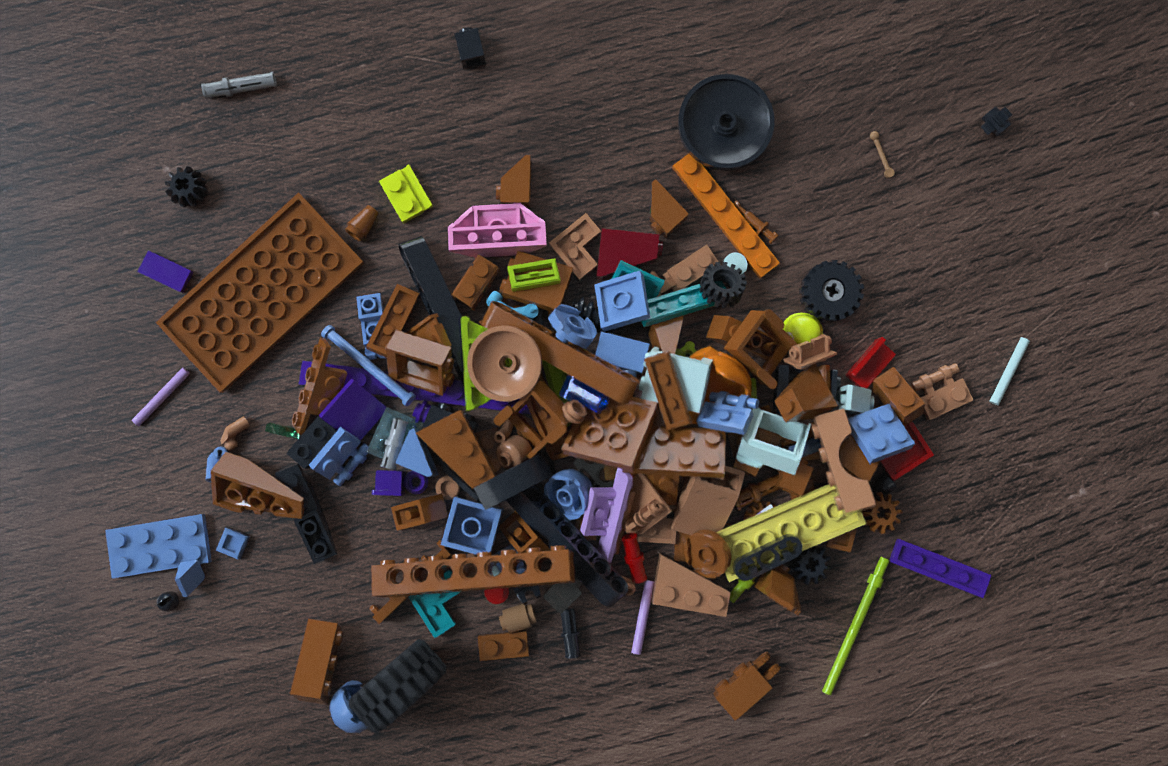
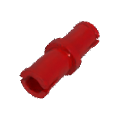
(634, 557)

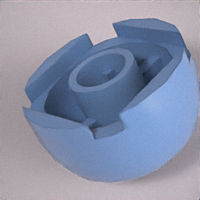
(569, 492)
(340, 711)

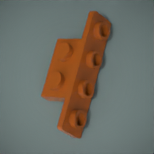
(320, 388)

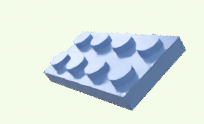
(157, 545)

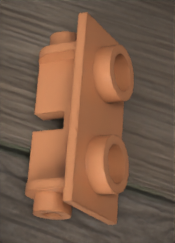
(803, 356)

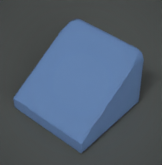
(189, 576)

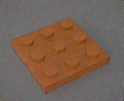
(613, 435)

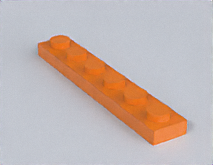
(726, 215)

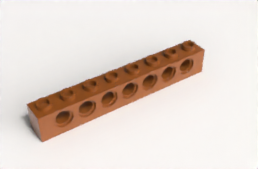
(385, 574)

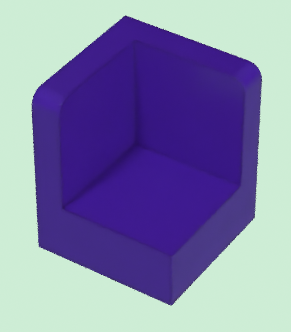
(389, 483)

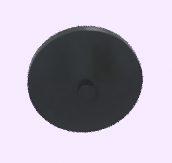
(726, 122)

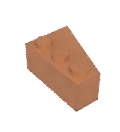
(686, 590)

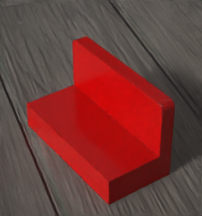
(870, 363)

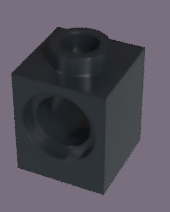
(470, 47)

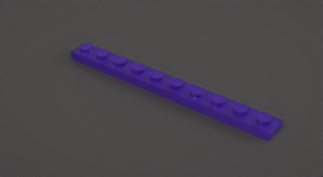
(453, 395)

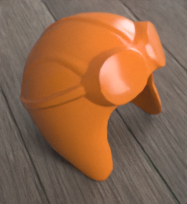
(726, 375)

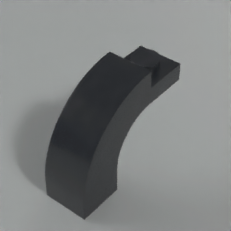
(515, 480)

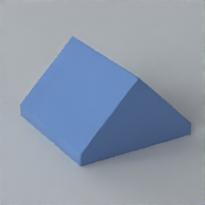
(416, 455)

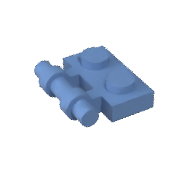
(726, 417)
(335, 454)

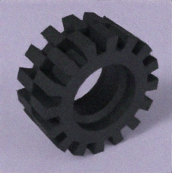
(725, 274)

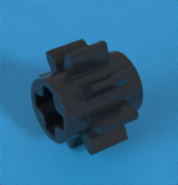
(996, 120)

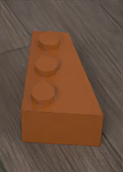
(459, 447)
(317, 662)

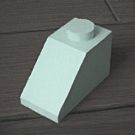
(855, 399)

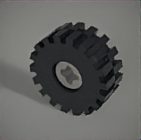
(818, 299)

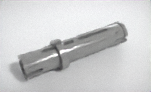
(237, 85)

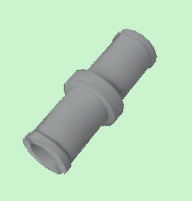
(394, 444)

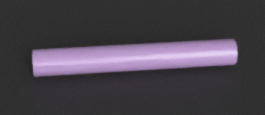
(160, 396)
(642, 617)

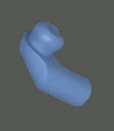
(213, 459)

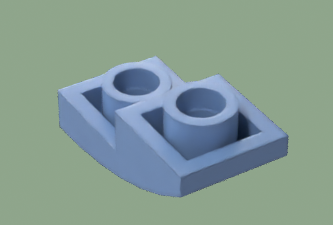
(369, 312)

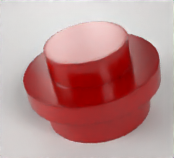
(496, 596)

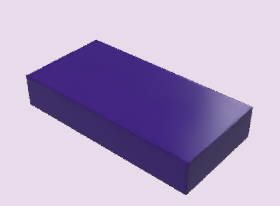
(165, 271)

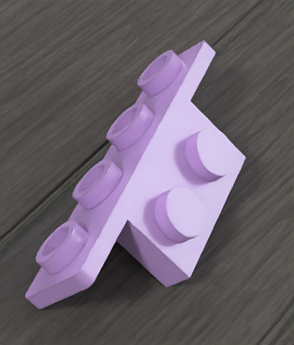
(606, 513)

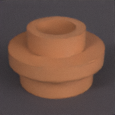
(574, 411)

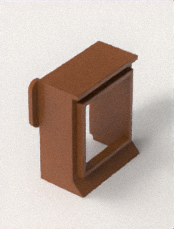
(773, 327)
(550, 403)

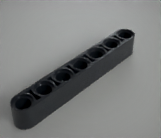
(434, 294)
(557, 530)

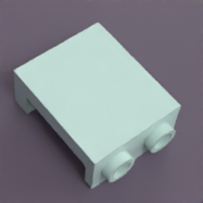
(692, 376)

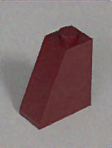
(629, 246)

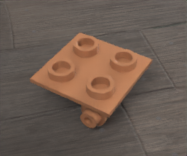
(646, 508)

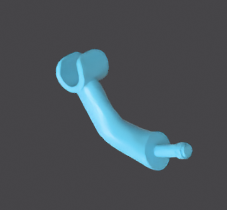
(529, 311)

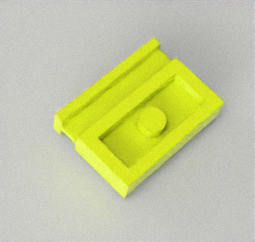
(406, 194)

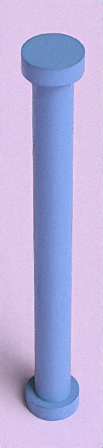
(329, 333)

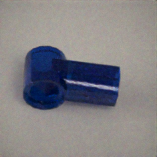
(589, 397)

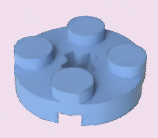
(571, 326)

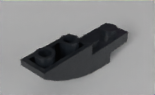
(313, 525)

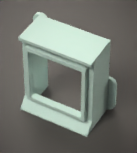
(758, 453)

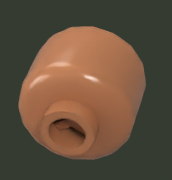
(513, 451)

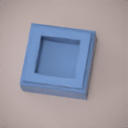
(232, 543)

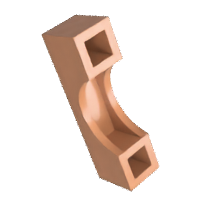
(852, 493)

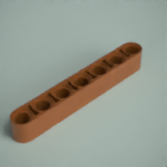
(567, 356)

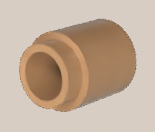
(517, 618)

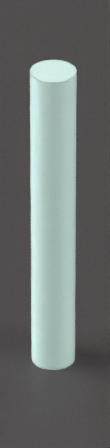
(1009, 371)

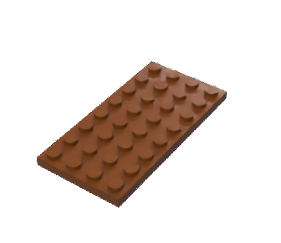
(260, 293)

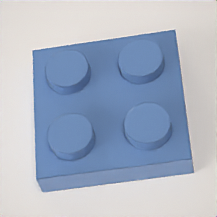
(622, 301)
(880, 433)

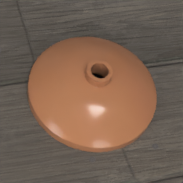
(488, 366)

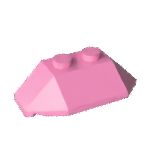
(496, 231)

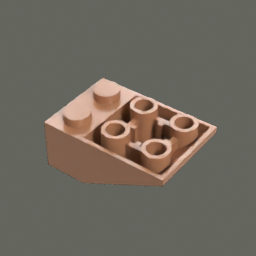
(707, 502)

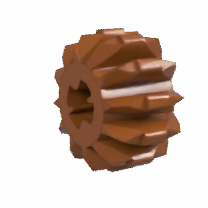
(882, 523)

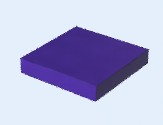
(353, 410)

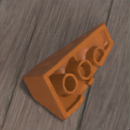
(243, 485)
(780, 587)

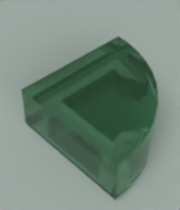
(281, 430)

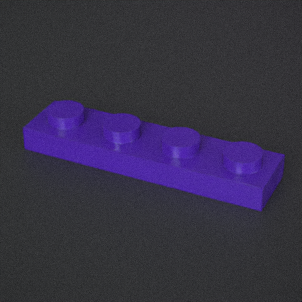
(940, 568)

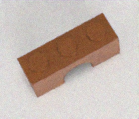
(788, 482)

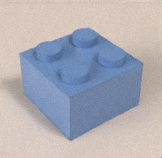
(622, 352)
(471, 526)

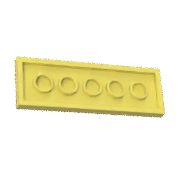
(808, 517)

